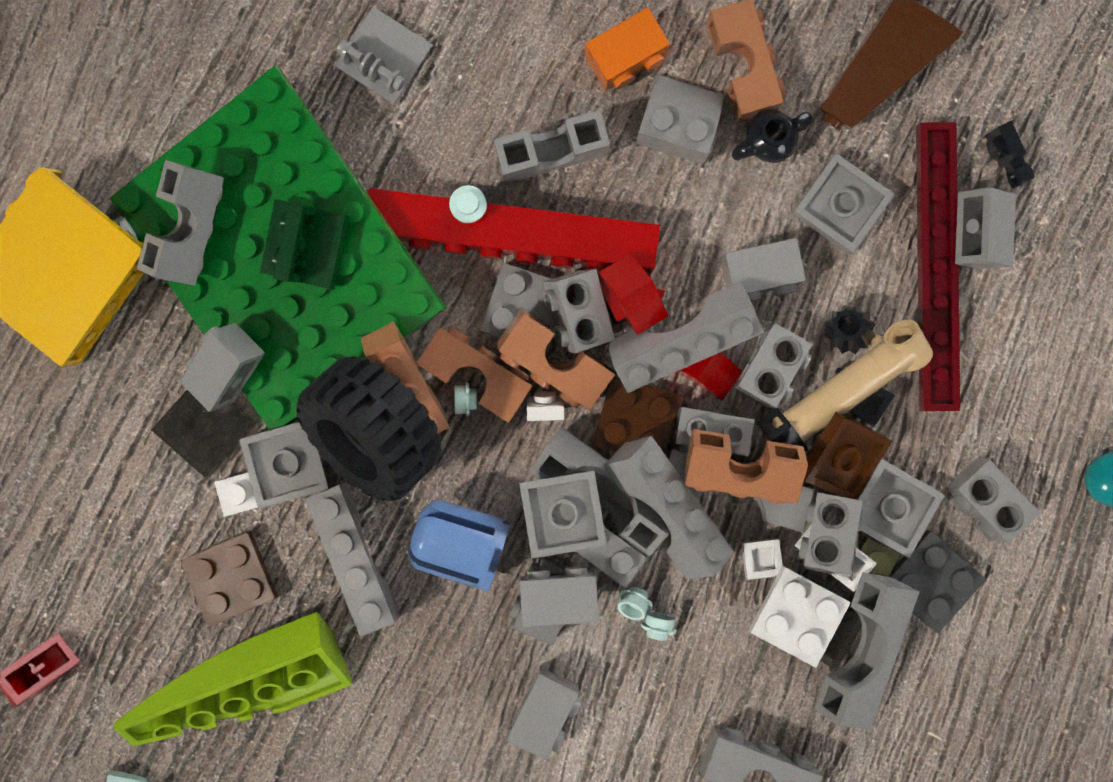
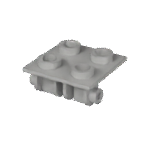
(382, 55)

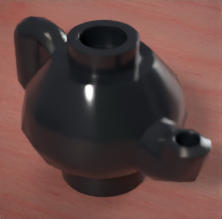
(772, 136)

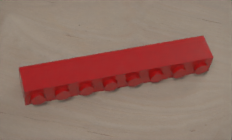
(518, 232)

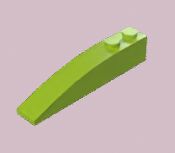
(259, 674)

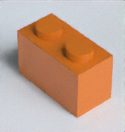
(627, 50)

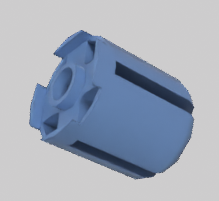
(458, 543)

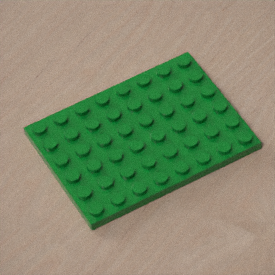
(269, 151)

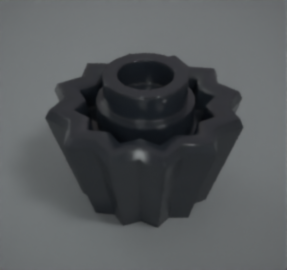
(850, 329)

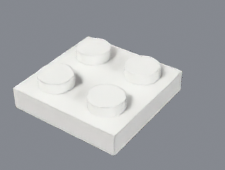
(799, 616)

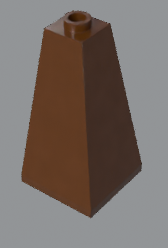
(892, 53)

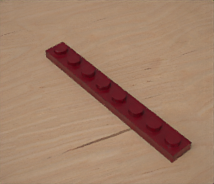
(936, 264)

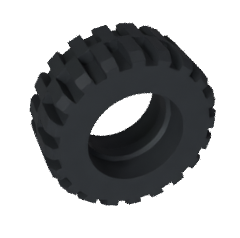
(369, 428)

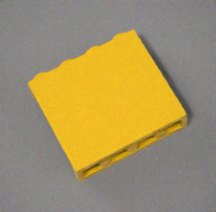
(62, 268)

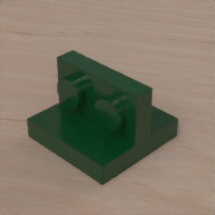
(304, 244)

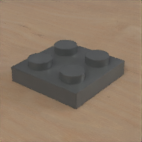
(940, 577)

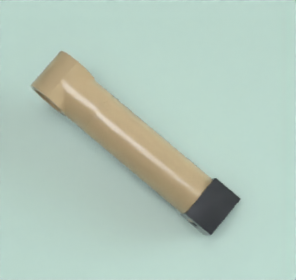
(898, 351)

